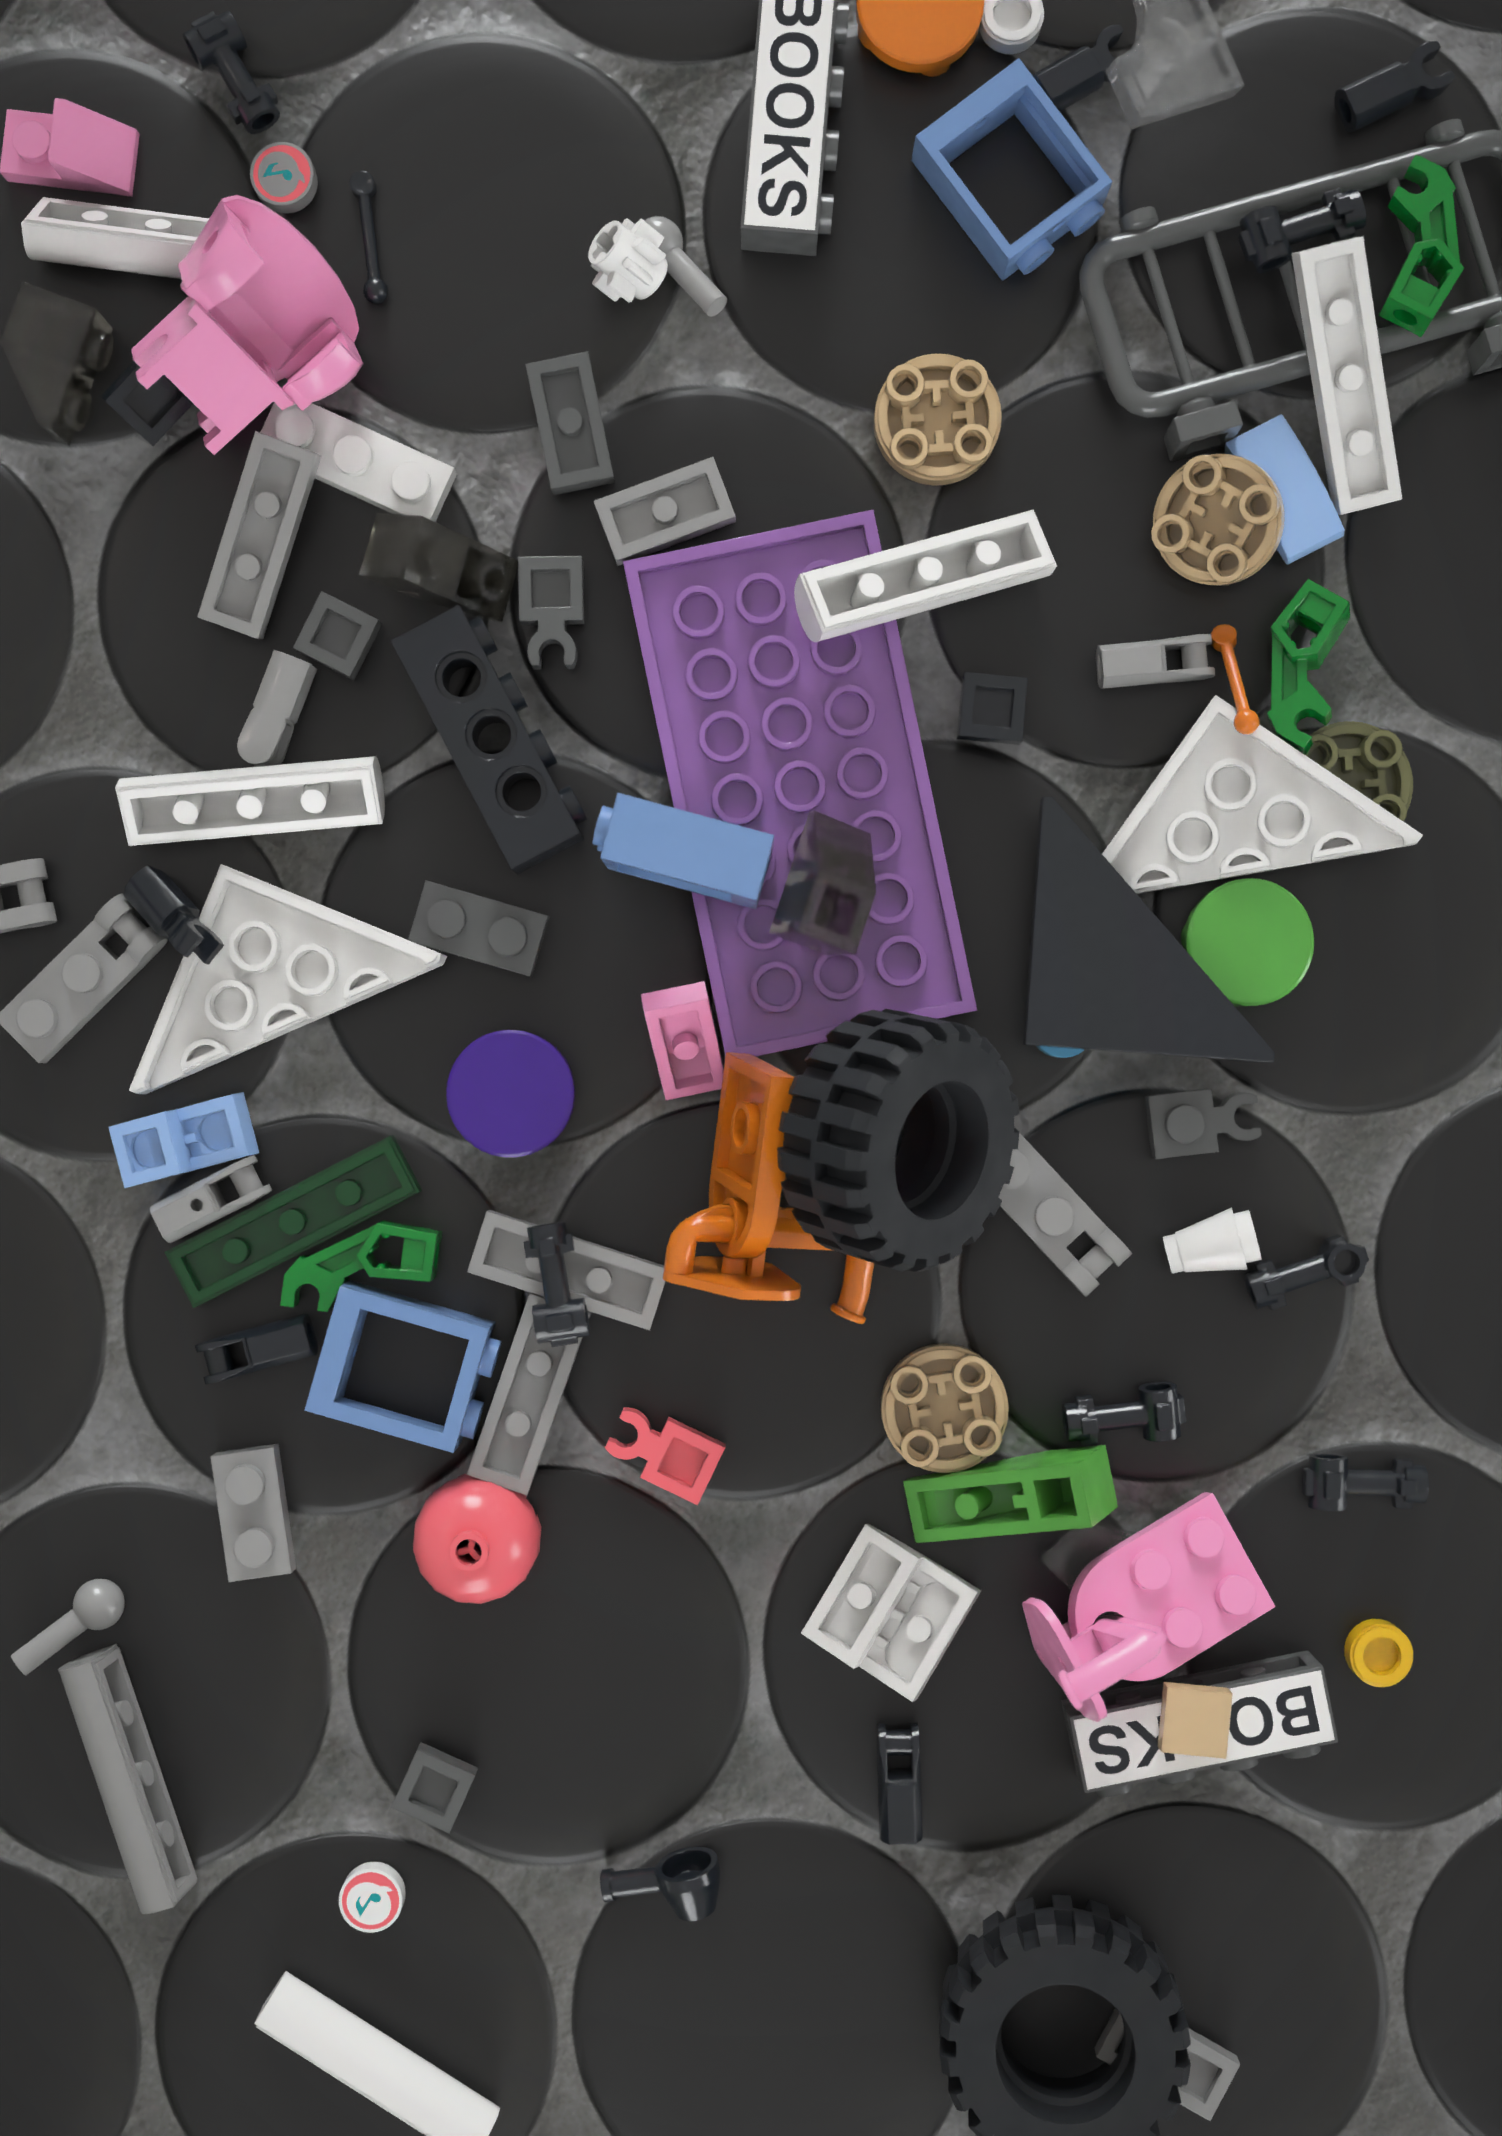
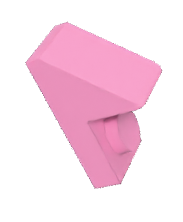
(69, 150)
(684, 1040)

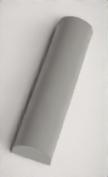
(129, 1778)

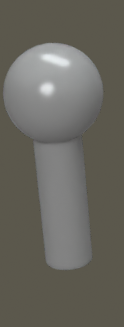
(684, 270)
(95, 1607)

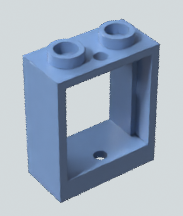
(976, 116)
(683, 850)
(341, 1345)

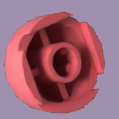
(486, 1514)

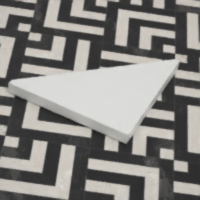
(1244, 808)
(277, 971)

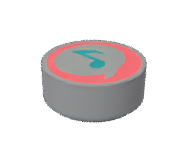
(283, 177)

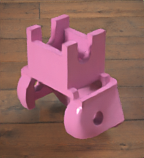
(253, 314)

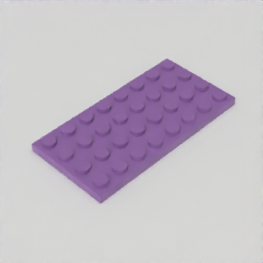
(783, 726)

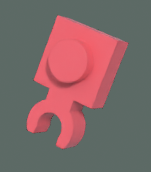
(676, 1458)

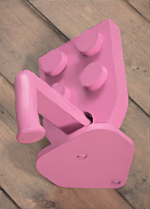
(1172, 1598)

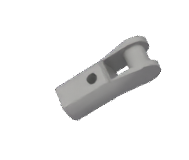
(1146, 661)
(275, 710)
(204, 1203)

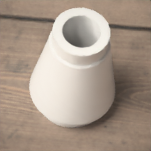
(1214, 1244)

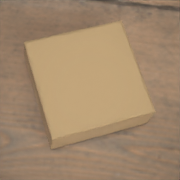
(1195, 1720)

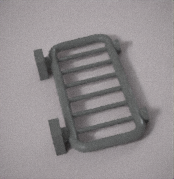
(1201, 423)

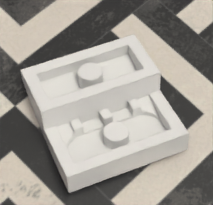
(891, 1612)

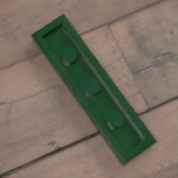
(293, 1221)

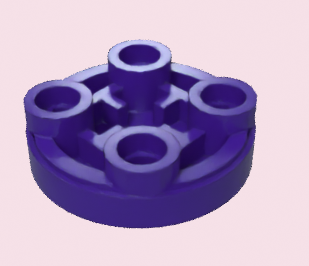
(510, 1093)

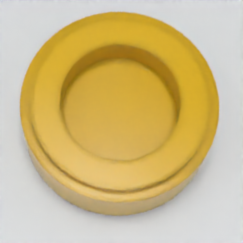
(1378, 1652)

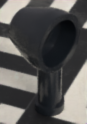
(685, 1878)

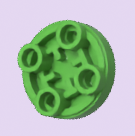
(1250, 940)

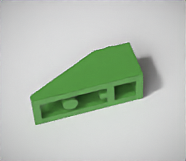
(1014, 1496)

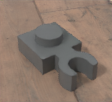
(551, 598)
(1189, 1122)

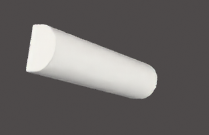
(109, 237)
(922, 576)
(251, 801)
(373, 2062)

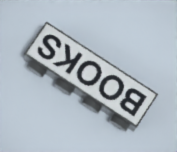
(789, 125)
(1275, 1710)

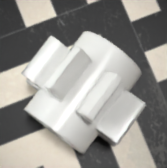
(628, 260)

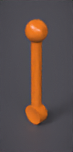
(1224, 640)

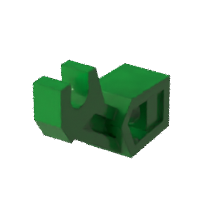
(1433, 221)
(1291, 692)
(333, 1265)

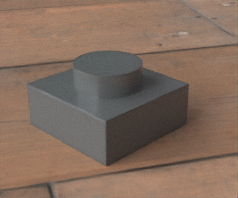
(337, 635)
(434, 1787)

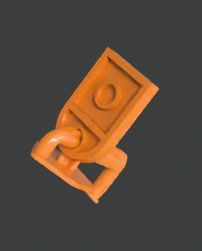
(746, 1201)

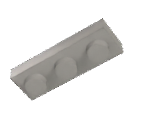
(259, 535)
(607, 1279)
(522, 1407)

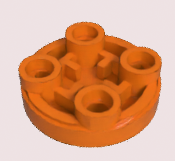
(918, 33)

